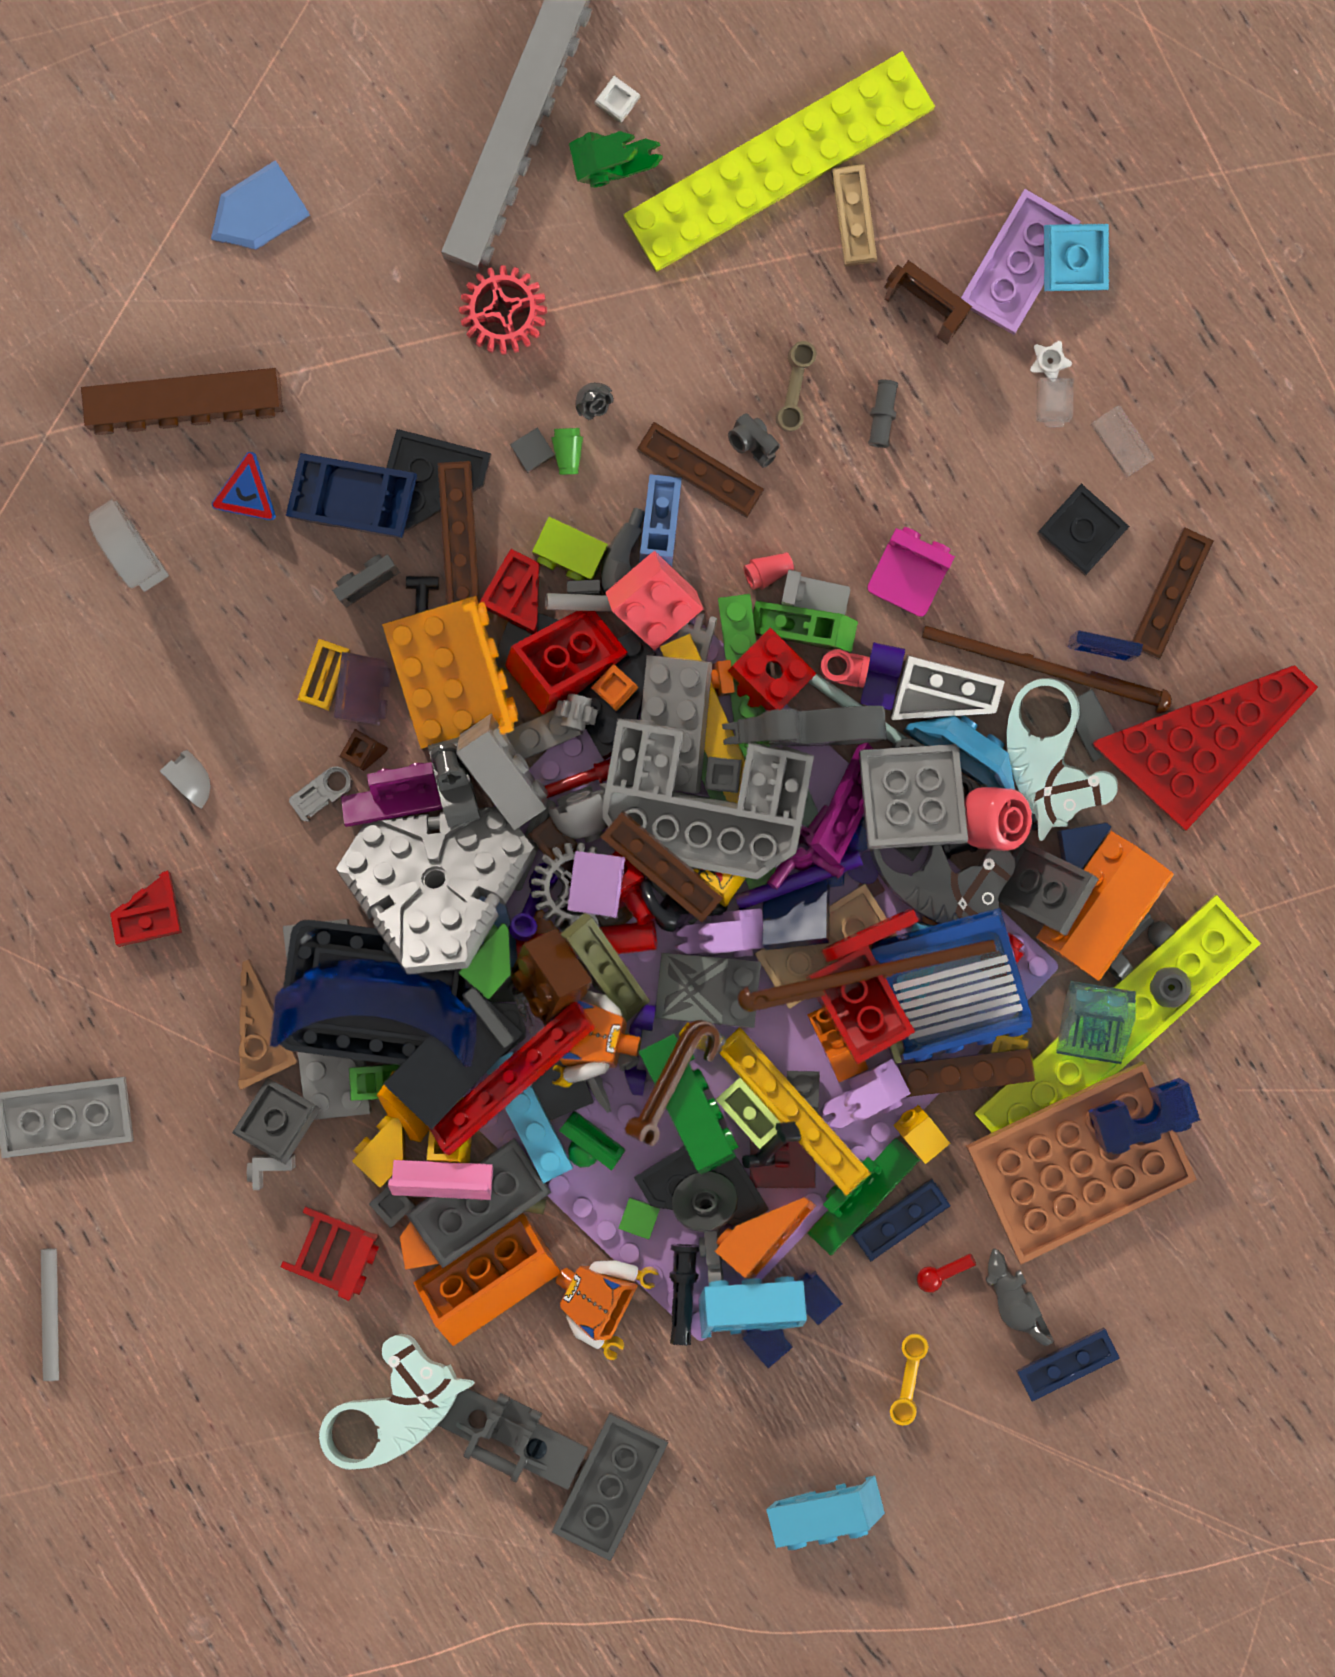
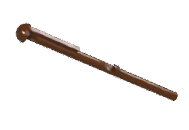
(1096, 680)
(815, 987)

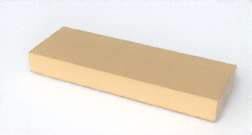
(854, 215)

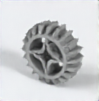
(554, 867)

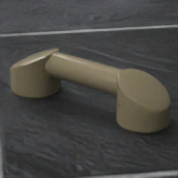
(799, 357)

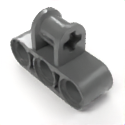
(453, 783)

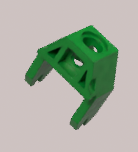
(608, 158)

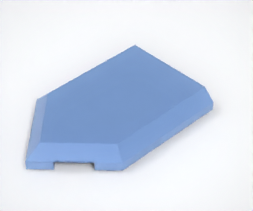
(258, 209)

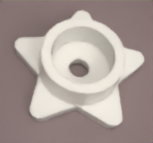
(1054, 352)

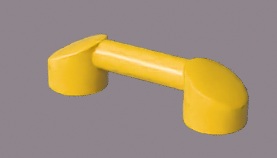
(904, 1408)

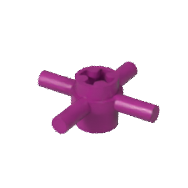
(802, 859)

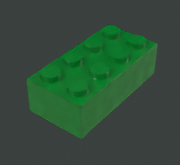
(691, 1110)

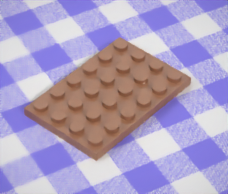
(1055, 1179)

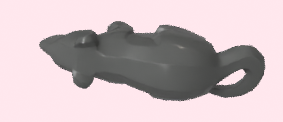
(1014, 1305)

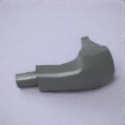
(616, 559)

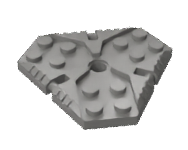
(404, 866)

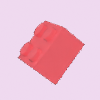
(654, 600)

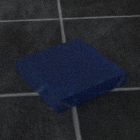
(1105, 646)

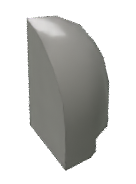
(189, 778)

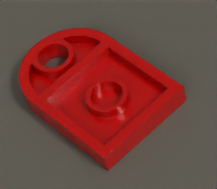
(870, 935)

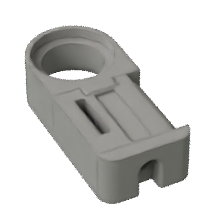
(318, 793)

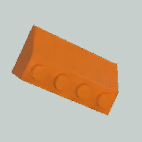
(1118, 903)
(487, 1279)

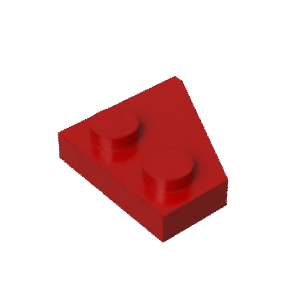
(515, 591)
(148, 914)

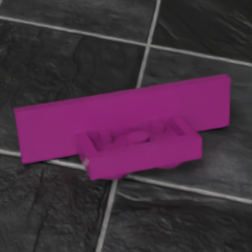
(393, 795)

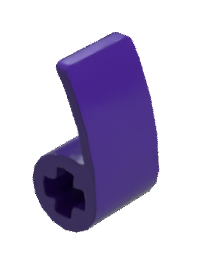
(882, 675)

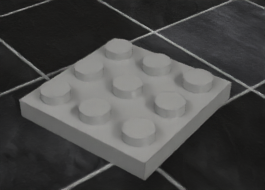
(913, 796)

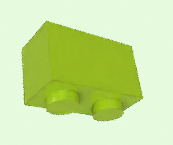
(569, 550)

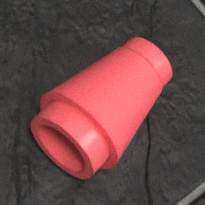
(766, 570)

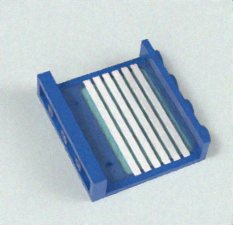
(959, 998)

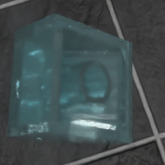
(1096, 1022)

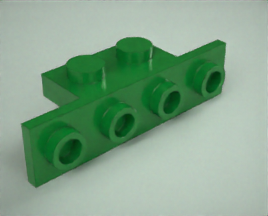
(849, 1211)

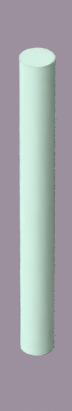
(846, 701)

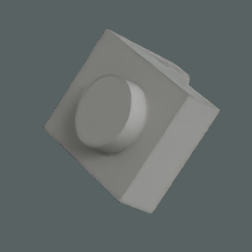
(266, 1163)

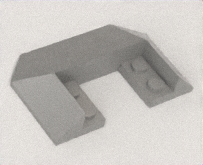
(701, 830)

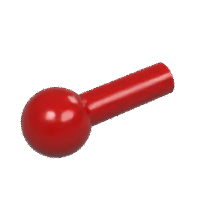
(930, 1279)

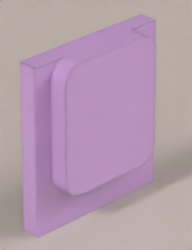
(596, 884)

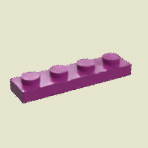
(842, 814)

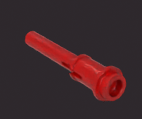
(599, 772)

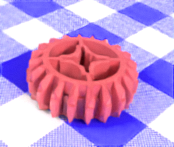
(488, 314)

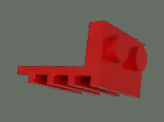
(358, 1252)

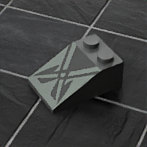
(705, 989)

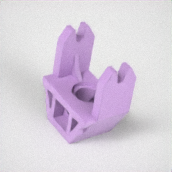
(732, 931)
(869, 1093)

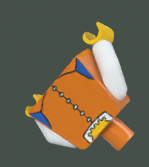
(600, 1047)
(598, 1298)

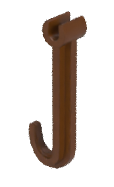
(645, 1126)

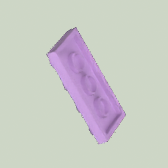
(1014, 264)

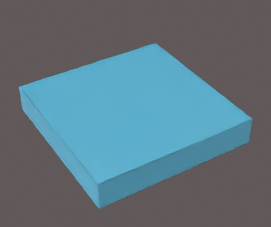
(1076, 257)

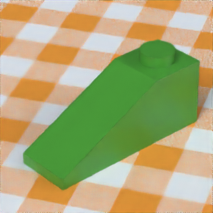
(806, 625)

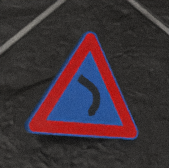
(246, 491)

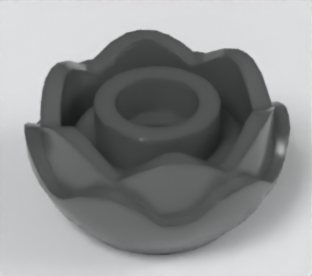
(593, 400)
(1160, 984)

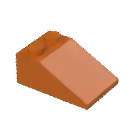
(759, 1239)

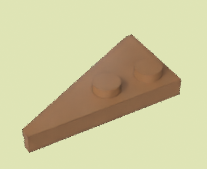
(256, 1016)

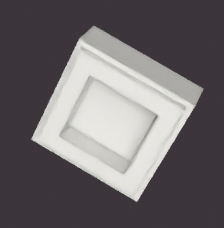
(617, 99)

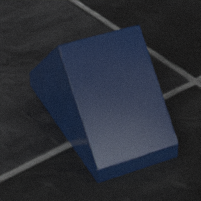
(1080, 843)

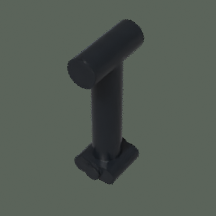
(422, 585)
(765, 1156)

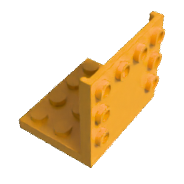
(449, 670)

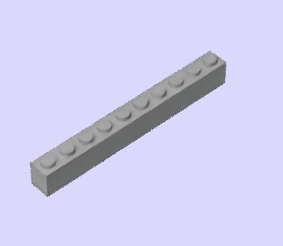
(515, 132)

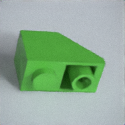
(491, 963)

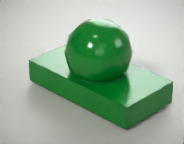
(590, 1143)

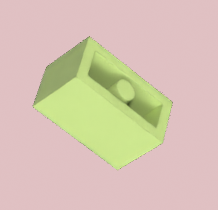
(749, 1112)

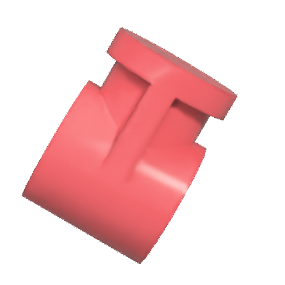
(855, 668)

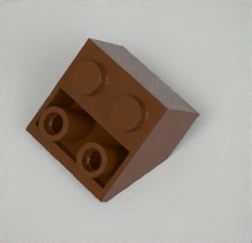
(549, 975)

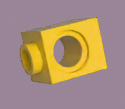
(921, 1133)

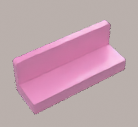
(441, 1179)

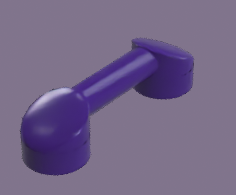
(524, 925)
(643, 1021)

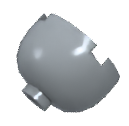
(580, 813)

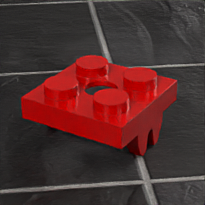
(758, 685)

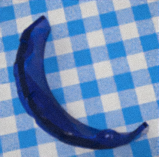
(375, 990)

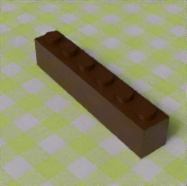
(182, 400)

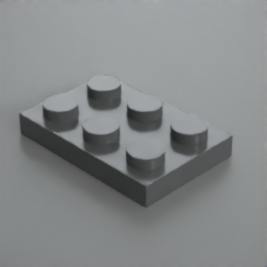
(1046, 888)

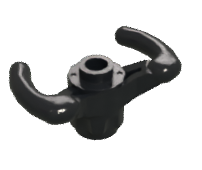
(669, 913)

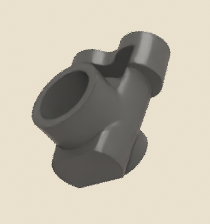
(753, 436)

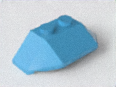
(979, 755)

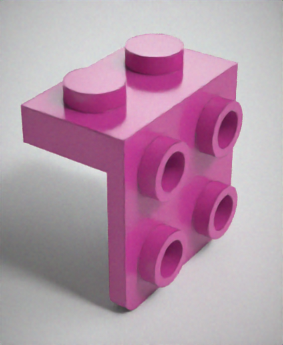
(910, 571)

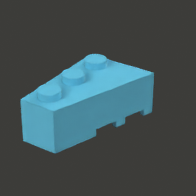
(752, 1306)
(826, 1515)

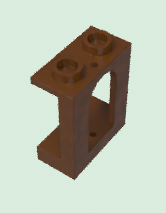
(931, 293)

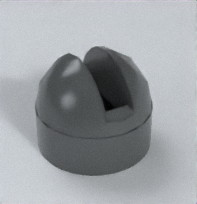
(1159, 933)

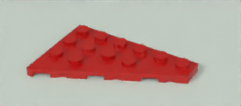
(1200, 748)

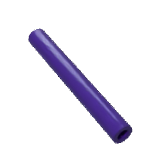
(794, 882)

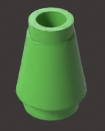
(567, 449)

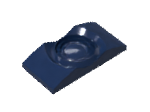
(351, 495)

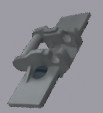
(519, 1427)

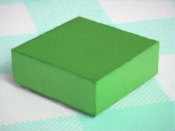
(639, 1218)

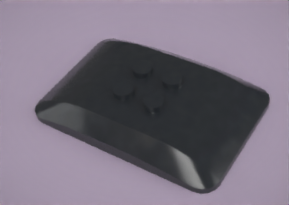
(353, 1037)

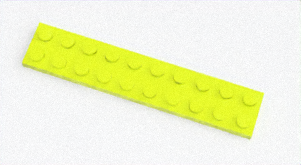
(779, 161)
(1202, 947)

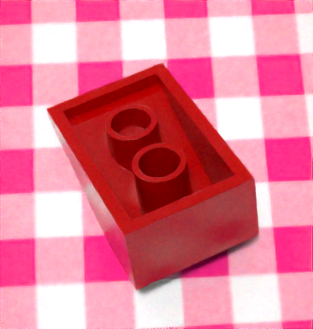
(564, 658)
(863, 1011)

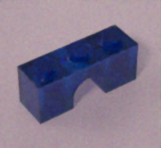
(1171, 1110)
(819, 1303)

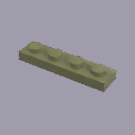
(605, 966)

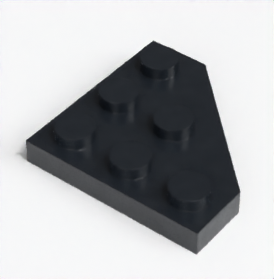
(421, 456)
(606, 721)
(663, 1177)

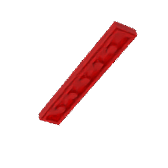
(512, 1077)

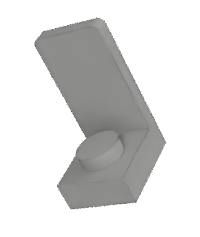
(814, 594)

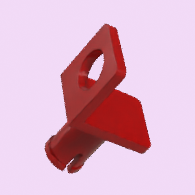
(631, 893)

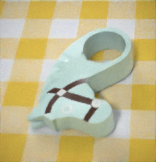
(1039, 768)
(419, 1402)

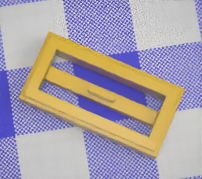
(333, 648)

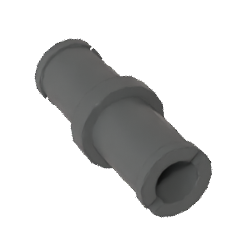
(883, 413)

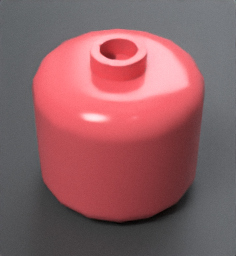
(997, 818)

